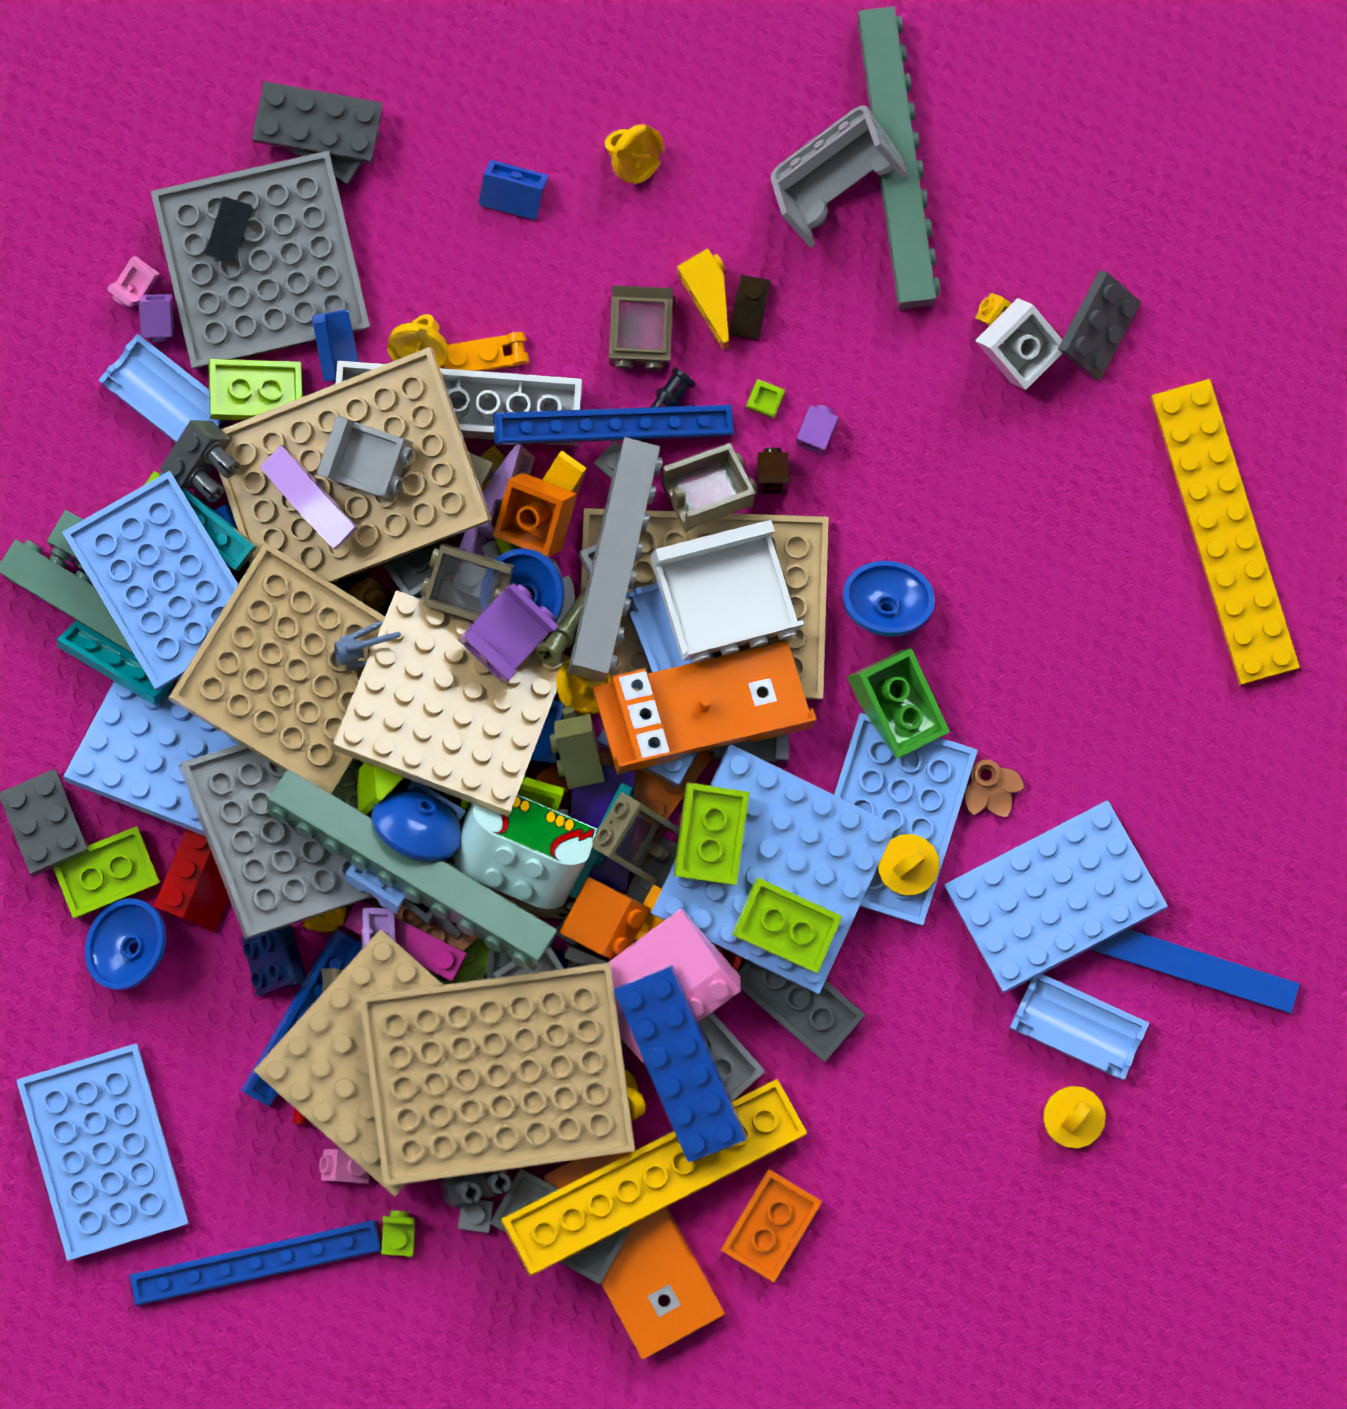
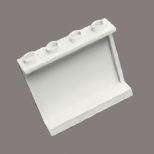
(725, 592)

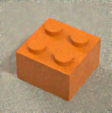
(535, 514)

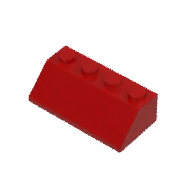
(194, 885)

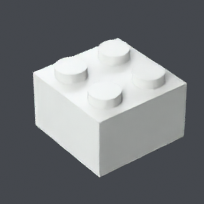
(1021, 343)

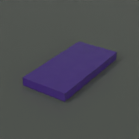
(589, 806)

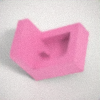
(133, 282)
(340, 1167)

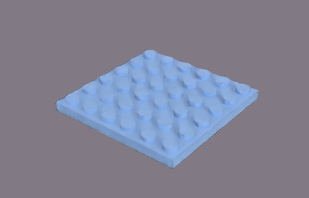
(794, 841)

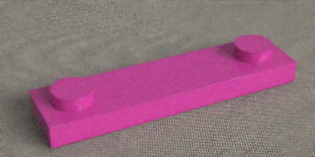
(424, 948)

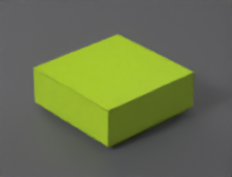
(765, 399)

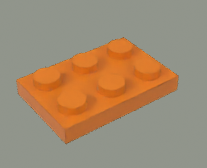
(771, 1225)

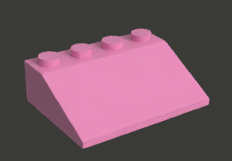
(698, 964)

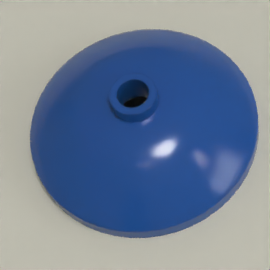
(539, 575)
(888, 598)
(417, 825)
(114, 941)

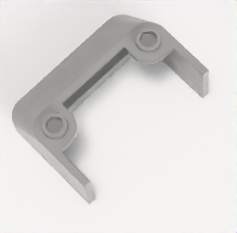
(830, 166)

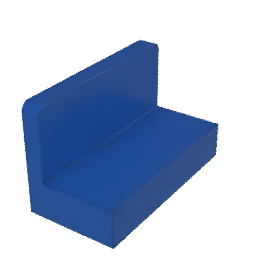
(512, 189)
(334, 341)

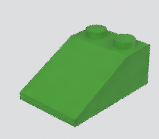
(899, 702)

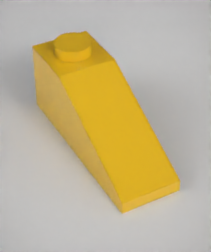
(705, 284)

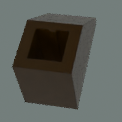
(368, 592)

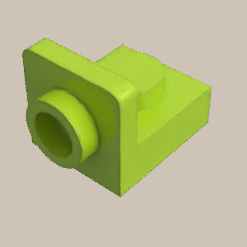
(398, 1234)

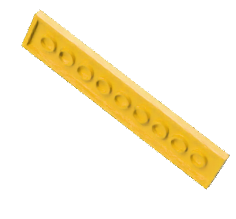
(1224, 532)
(645, 1183)

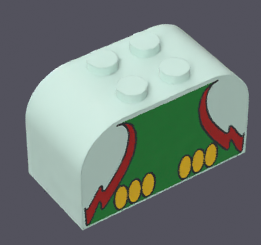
(526, 855)

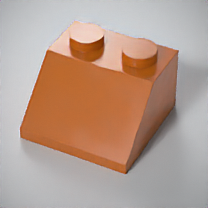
(604, 919)

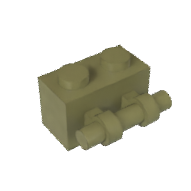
(578, 750)

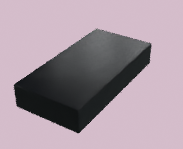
(228, 230)

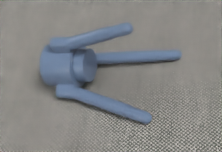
(349, 649)

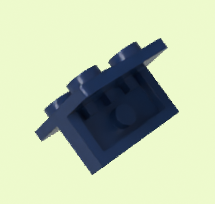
(274, 960)

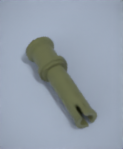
(562, 636)

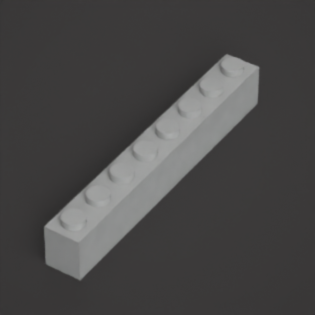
(614, 559)

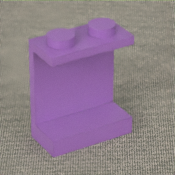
(508, 631)

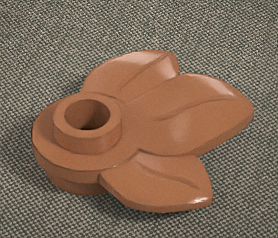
(993, 793)

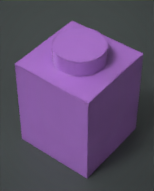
(156, 316)
(817, 429)

